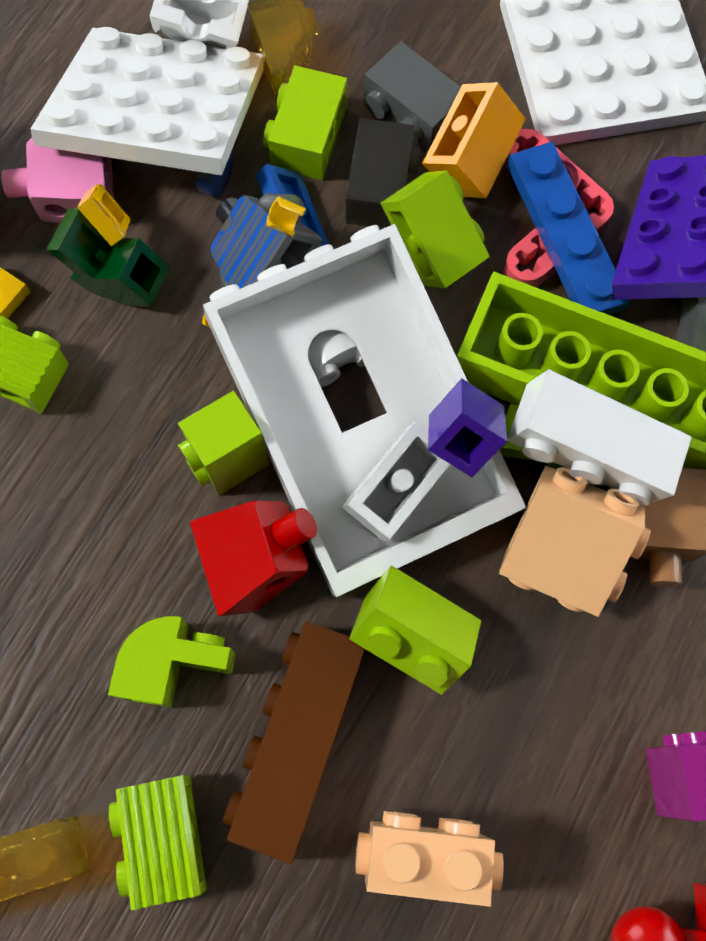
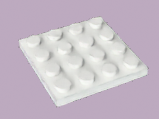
(605, 66)
(151, 101)

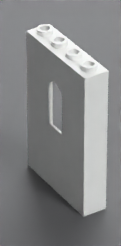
(381, 304)

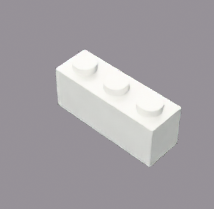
(598, 438)

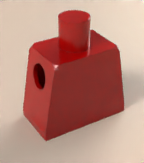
(252, 552)

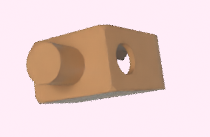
(676, 529)

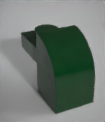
(121, 272)

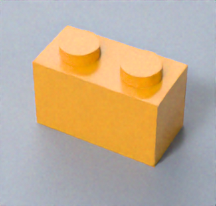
(476, 137)

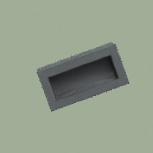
(409, 92)

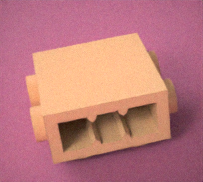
(575, 541)
(429, 862)

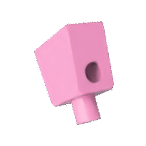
(56, 179)

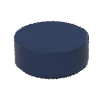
(214, 184)

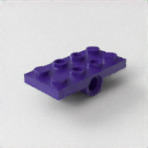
(666, 234)

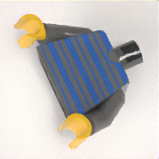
(260, 236)

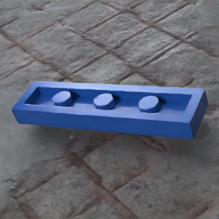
(565, 228)

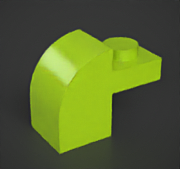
(152, 659)

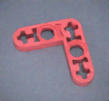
(591, 196)

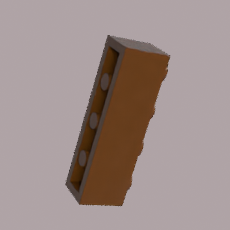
(296, 744)

